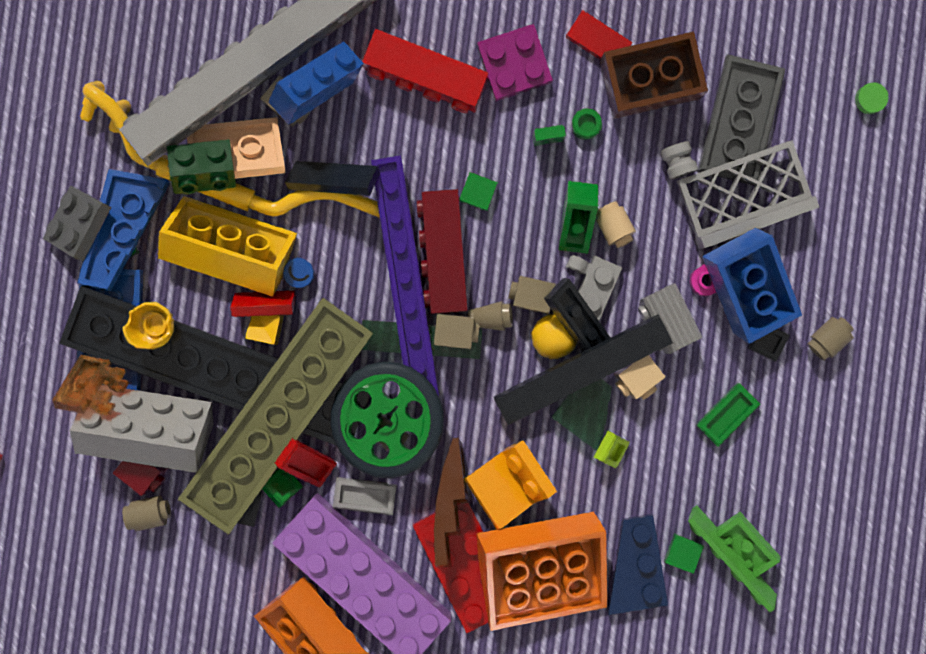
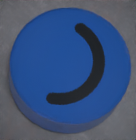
(299, 273)

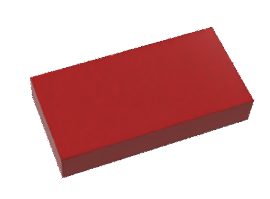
(595, 36)
(260, 304)
(305, 463)

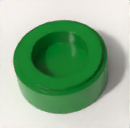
(586, 124)

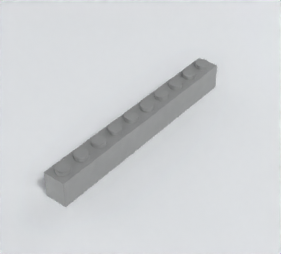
(235, 74)

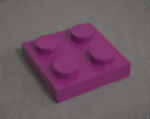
(514, 62)

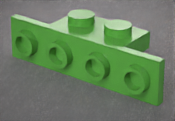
(742, 550)

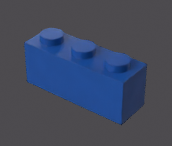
(315, 82)

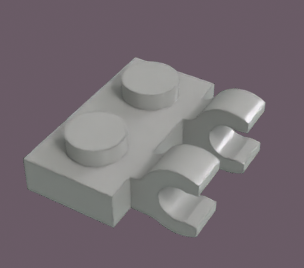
(598, 281)

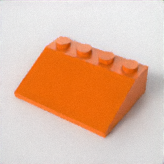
(543, 570)

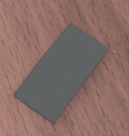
(741, 115)

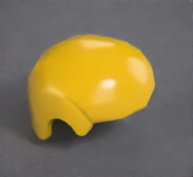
(149, 326)
(551, 338)

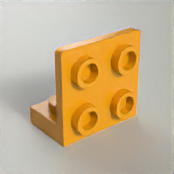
(509, 484)

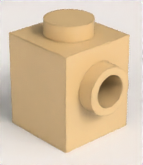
(639, 378)

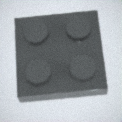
(76, 223)

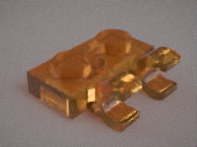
(83, 384)

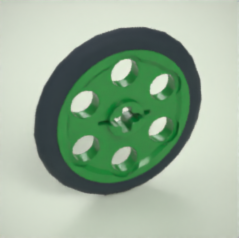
(427, 427)

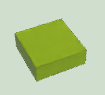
(611, 449)

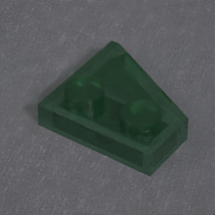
(586, 412)

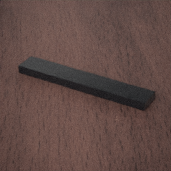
(583, 369)

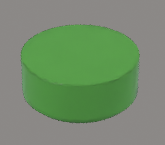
(871, 98)

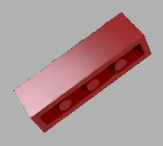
(424, 71)

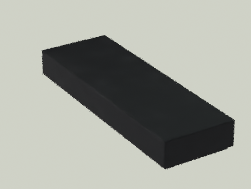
(332, 178)
(575, 315)

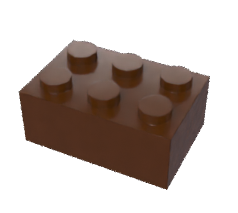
(653, 75)

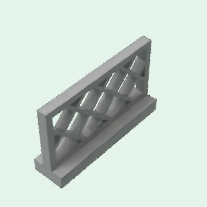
(762, 216)

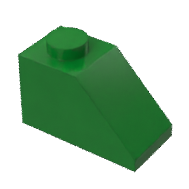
(578, 217)

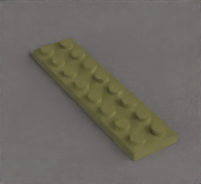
(275, 415)

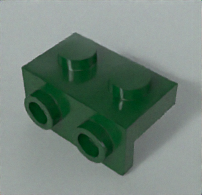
(201, 167)

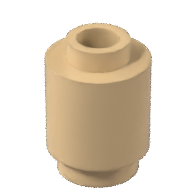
(615, 224)

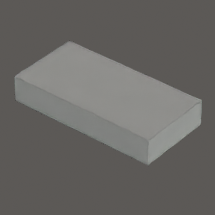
(364, 496)

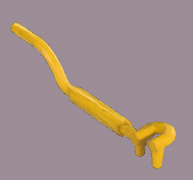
(239, 196)

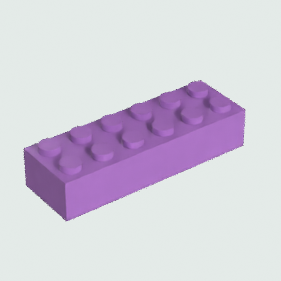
(362, 578)

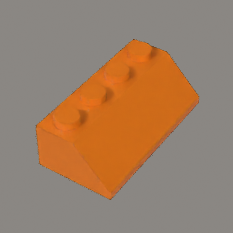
(305, 624)

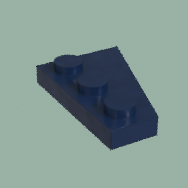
(638, 569)

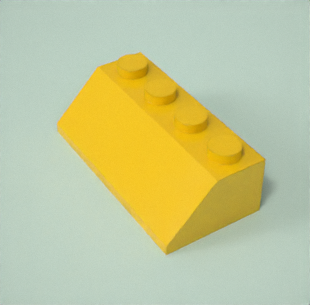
(226, 245)

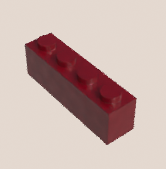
(443, 250)

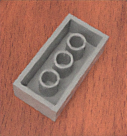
(146, 430)

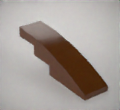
(451, 492)

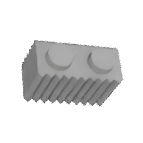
(674, 315)

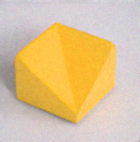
(265, 329)

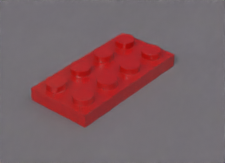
(463, 579)

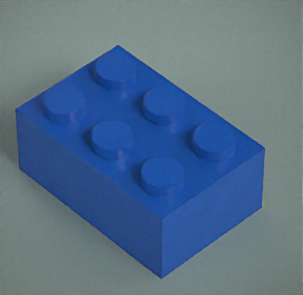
(752, 285)

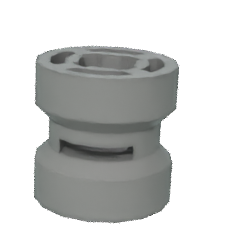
(679, 160)

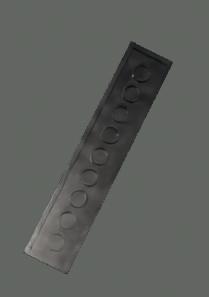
(188, 360)

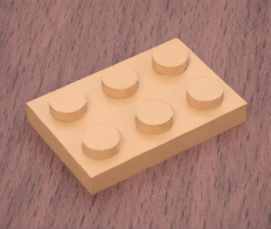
(253, 143)

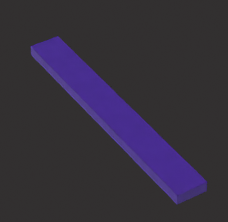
(404, 267)

